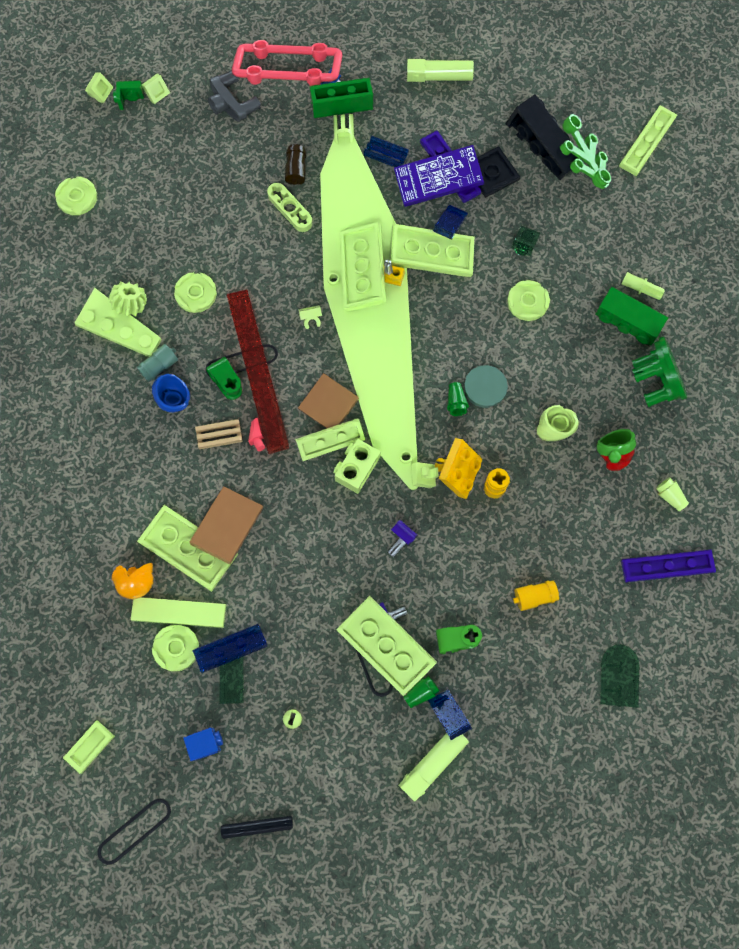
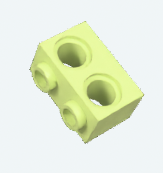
(361, 467)

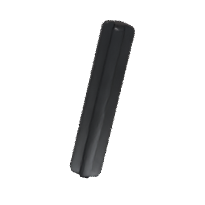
(256, 827)

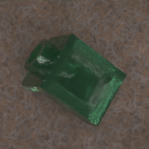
(525, 241)

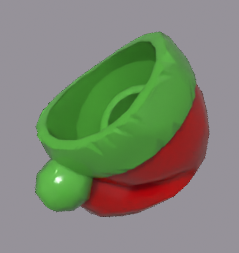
(617, 448)

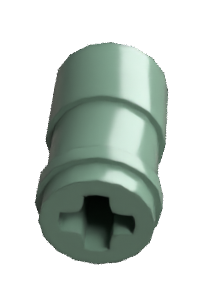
(157, 362)

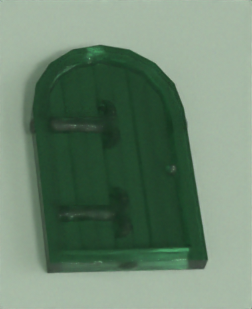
(620, 677)

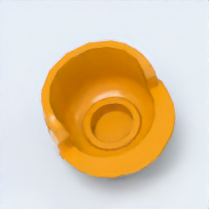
(134, 582)

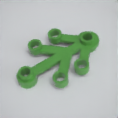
(599, 174)

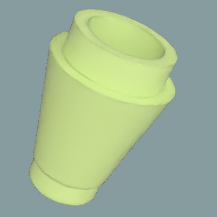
(671, 492)

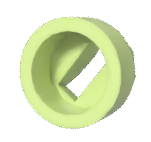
(297, 720)

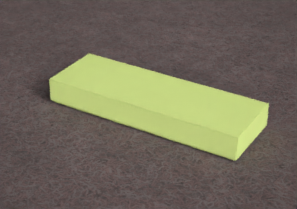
(330, 439)

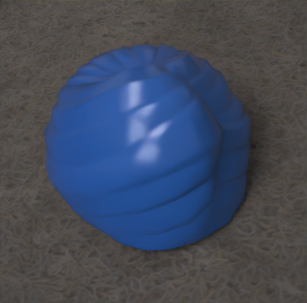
(170, 393)

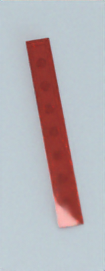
(258, 372)

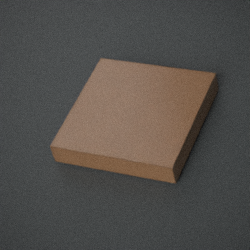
(328, 402)

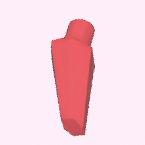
(255, 435)

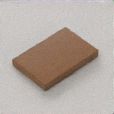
(226, 525)

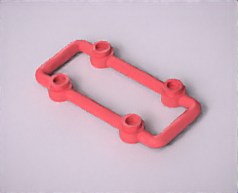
(261, 49)

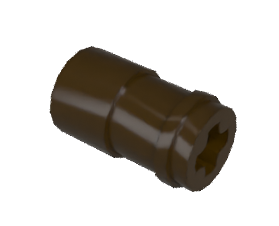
(295, 165)

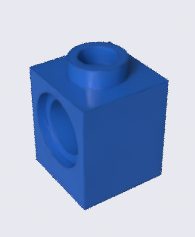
(203, 744)

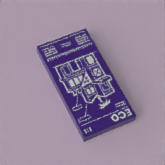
(439, 175)

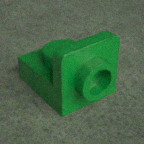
(127, 90)

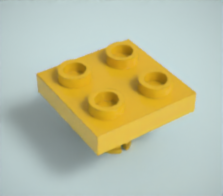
(459, 468)

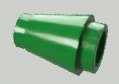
(456, 400)
(421, 692)

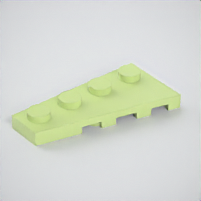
(127, 331)

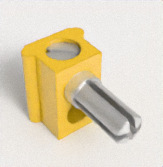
(390, 271)

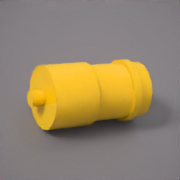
(496, 483)
(535, 595)

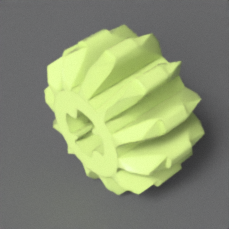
(127, 298)

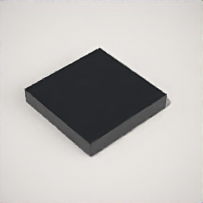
(496, 171)

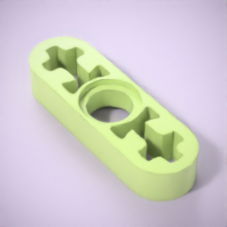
(288, 198)

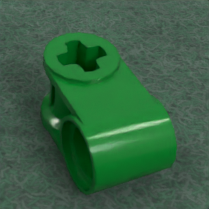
(224, 376)

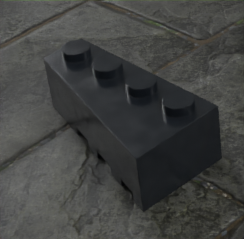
(542, 134)

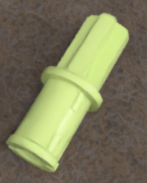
(643, 286)

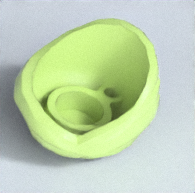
(557, 423)

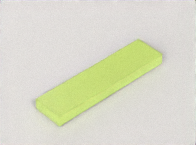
(648, 140)
(178, 612)

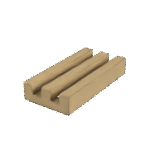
(202, 445)

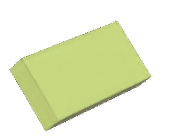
(88, 747)

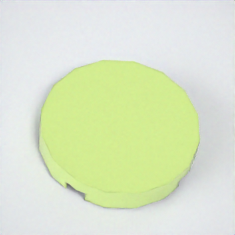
(76, 196)
(195, 292)
(525, 306)
(179, 653)

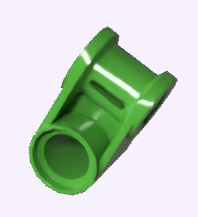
(454, 638)

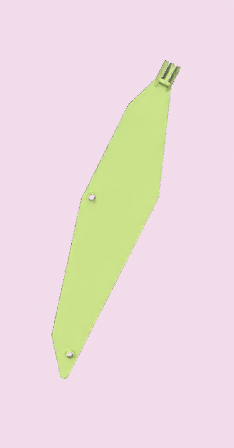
(378, 336)

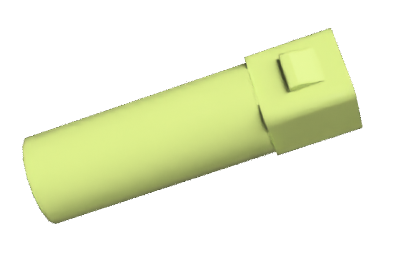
(439, 70)
(432, 765)

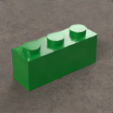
(341, 97)
(631, 316)

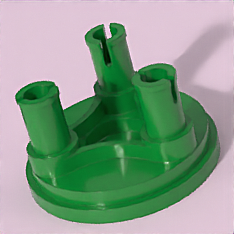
(661, 364)

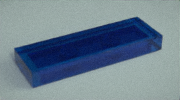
(229, 648)

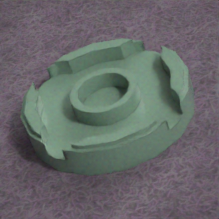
(485, 386)

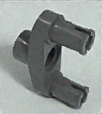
(224, 100)

